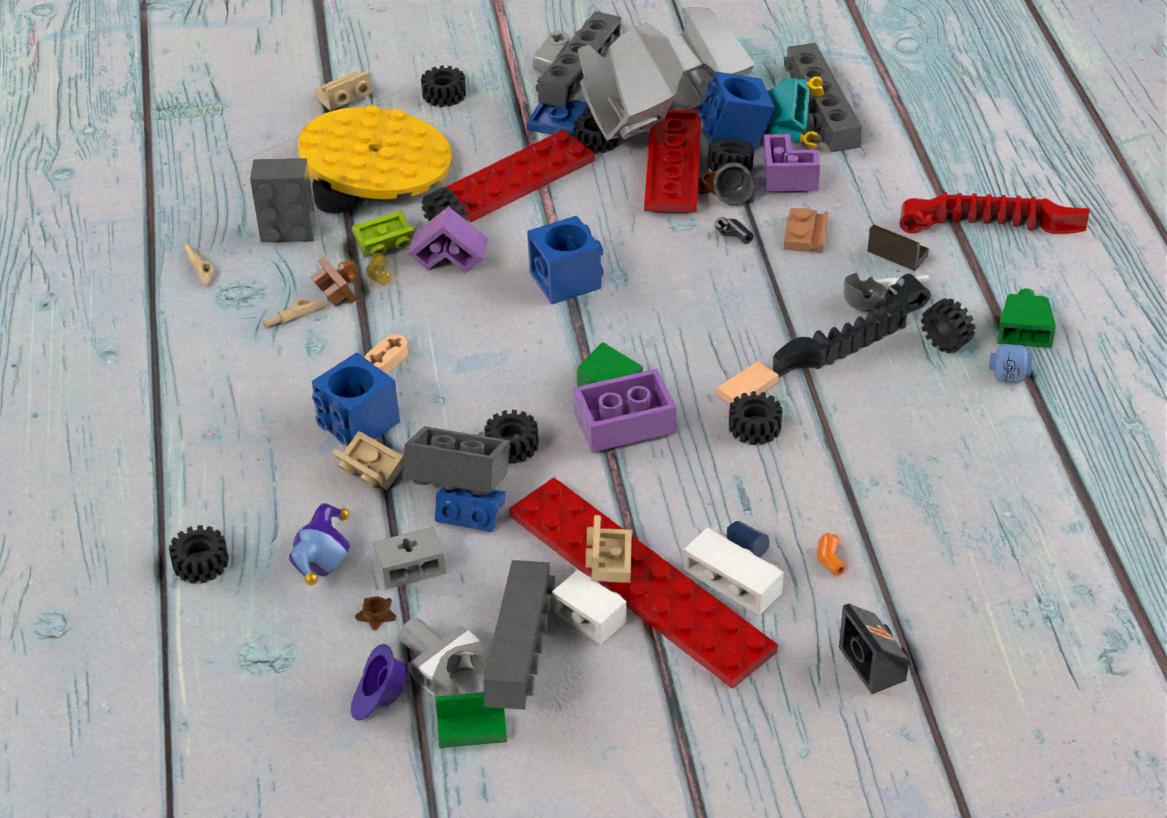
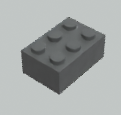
(283, 199)
(456, 460)

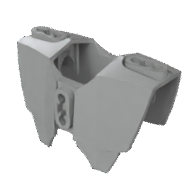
(658, 72)

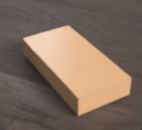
(754, 378)

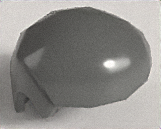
(733, 183)
(864, 294)

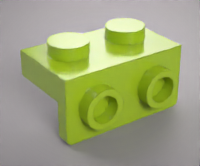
(383, 233)

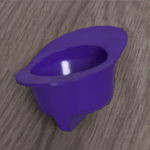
(380, 683)

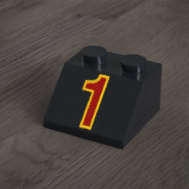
(872, 649)

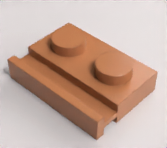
(805, 230)

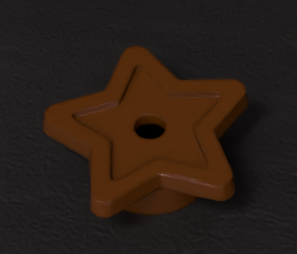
(706, 183)
(376, 619)

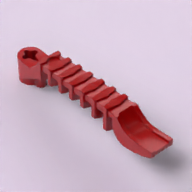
(1054, 219)

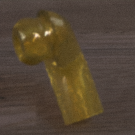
(376, 270)

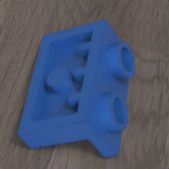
(467, 509)

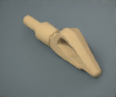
(199, 265)
(300, 309)

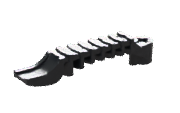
(804, 352)

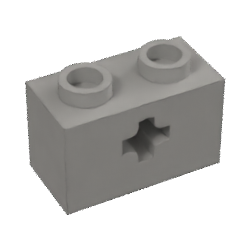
(409, 557)

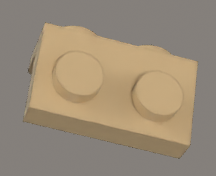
(344, 90)
(371, 460)
(610, 553)

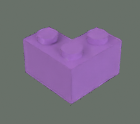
(789, 168)
(448, 237)

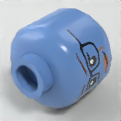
(1011, 363)

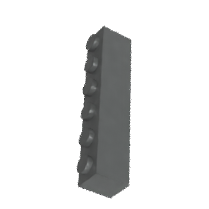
(518, 635)

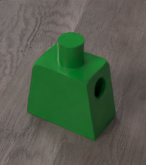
(1027, 320)
(605, 364)

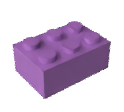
(624, 410)

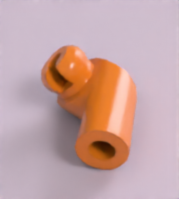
(826, 554)

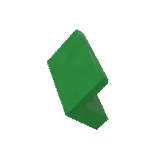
(467, 722)

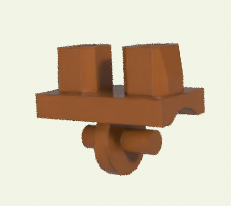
(345, 274)

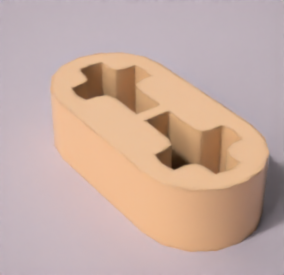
(388, 352)

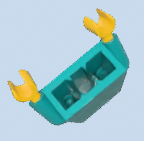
(791, 109)

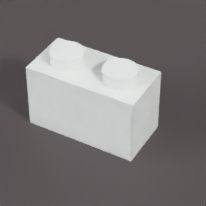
(589, 606)

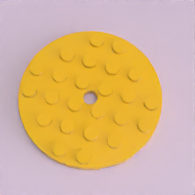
(343, 144)

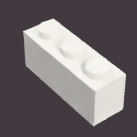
(733, 571)

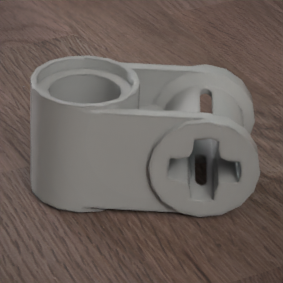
(549, 50)

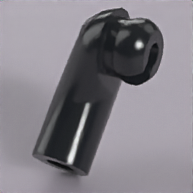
(733, 228)

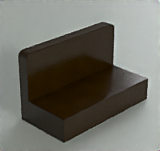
(896, 248)

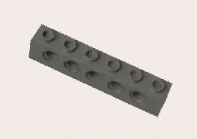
(563, 76)
(831, 110)

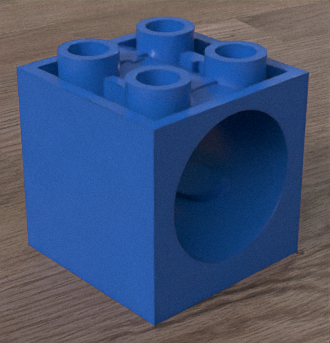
(736, 108)
(565, 259)
(355, 399)

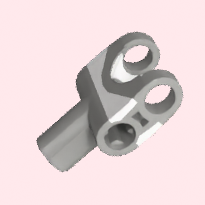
(442, 656)

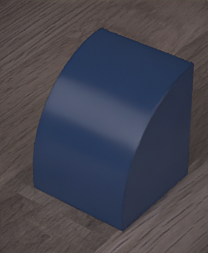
(748, 538)

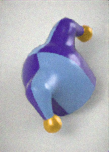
(318, 545)

